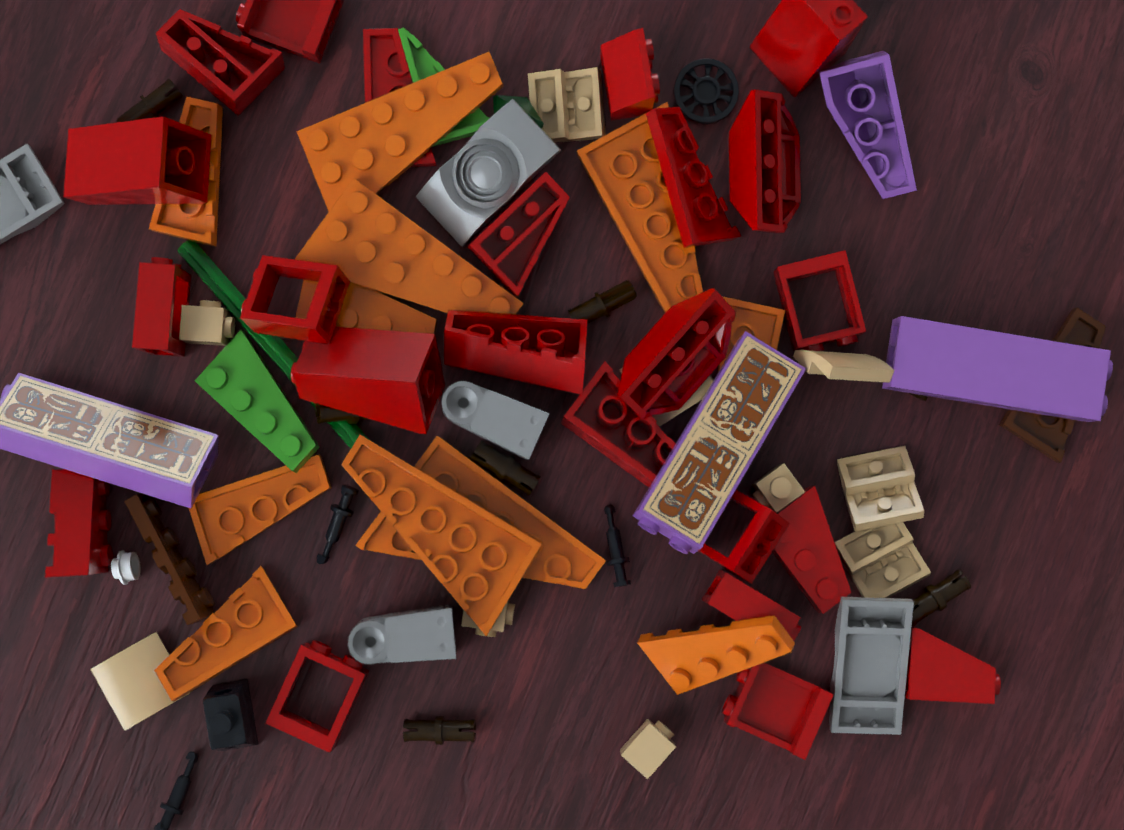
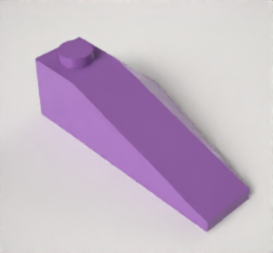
(868, 112)

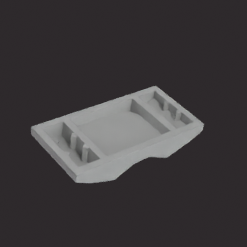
(487, 172)
(25, 193)
(870, 665)

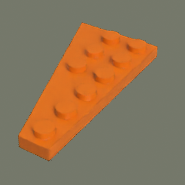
(395, 130)
(636, 196)
(398, 257)
(459, 541)

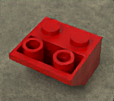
(627, 75)

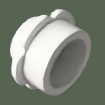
(126, 567)

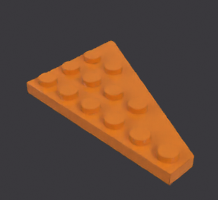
(560, 558)

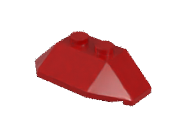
(765, 163)
(677, 354)

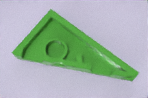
(423, 65)

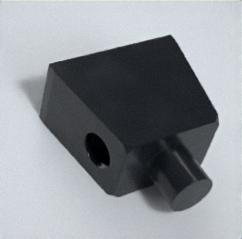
(230, 716)

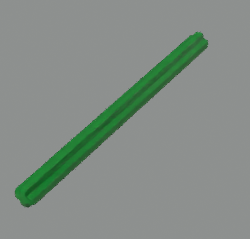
(272, 345)

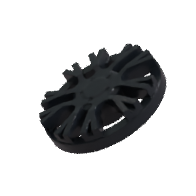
(706, 91)

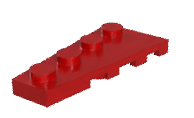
(387, 70)
(693, 200)

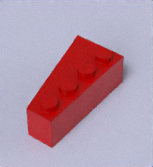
(518, 347)
(616, 429)

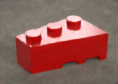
(220, 61)
(519, 233)
(79, 525)
(810, 552)

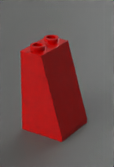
(806, 39)
(138, 163)
(374, 375)

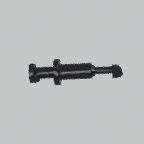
(338, 520)
(616, 549)
(177, 795)

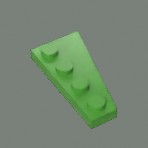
(254, 398)

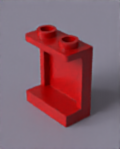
(290, 25)
(777, 707)

